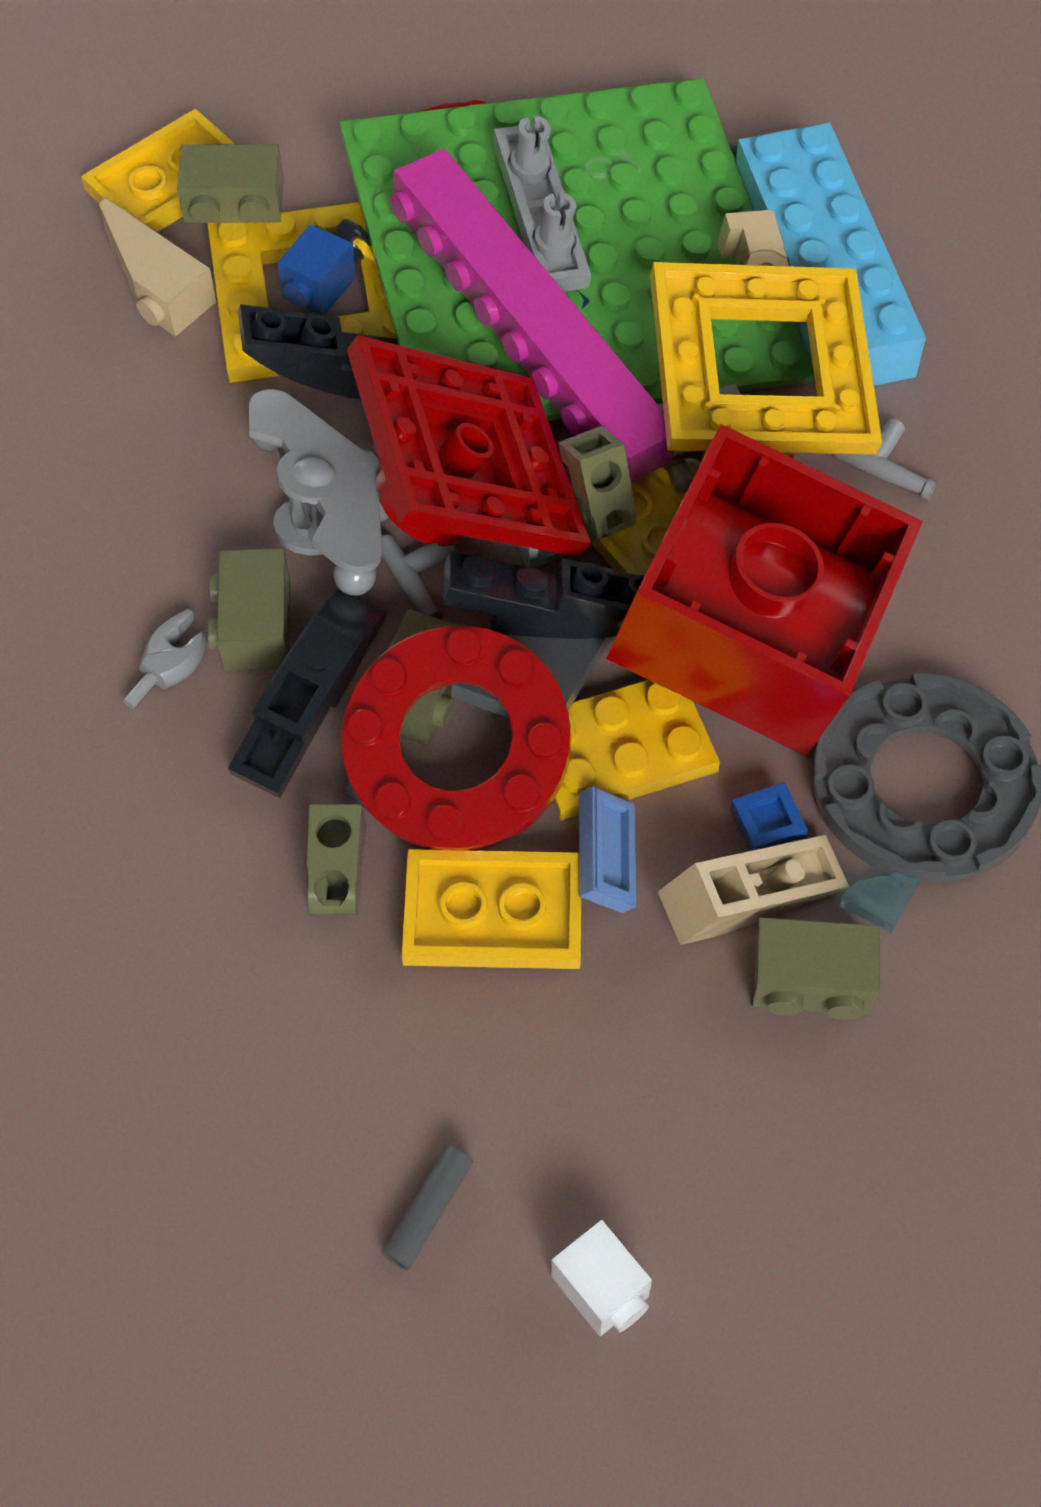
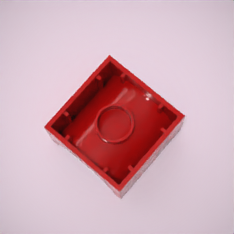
(766, 591)

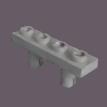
(540, 203)

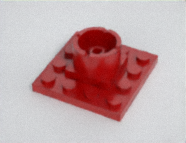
(464, 451)

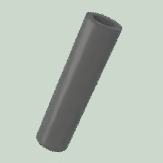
(427, 1207)

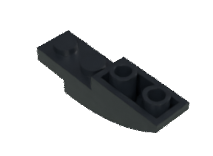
(301, 347)
(529, 602)
(304, 690)

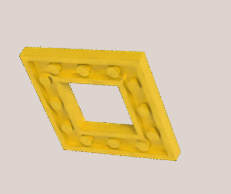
(238, 263)
(828, 299)

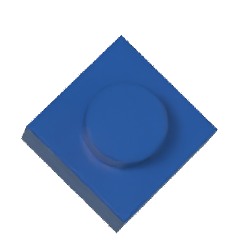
(768, 818)

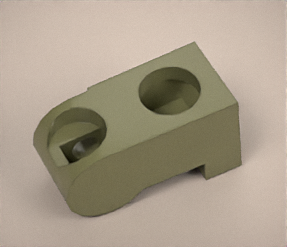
(600, 481)
(335, 858)

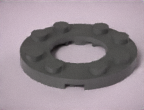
(951, 710)

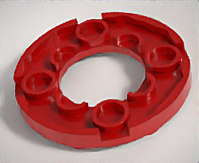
(471, 816)

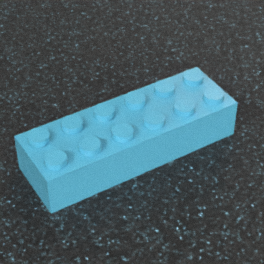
(830, 226)

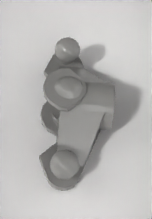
(328, 488)

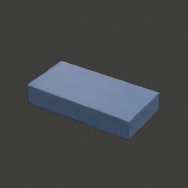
(607, 850)

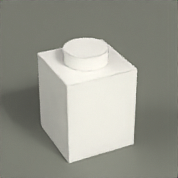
(602, 1280)

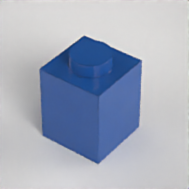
(316, 270)

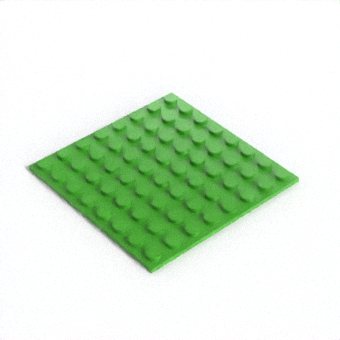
(622, 222)

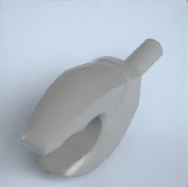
(164, 663)

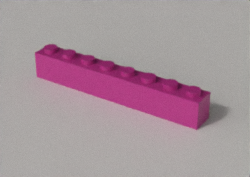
(528, 309)

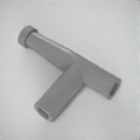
(887, 470)
(406, 569)

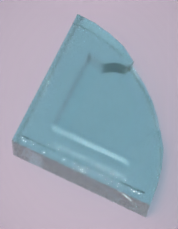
(881, 898)

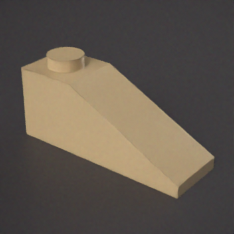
(164, 279)
(741, 887)

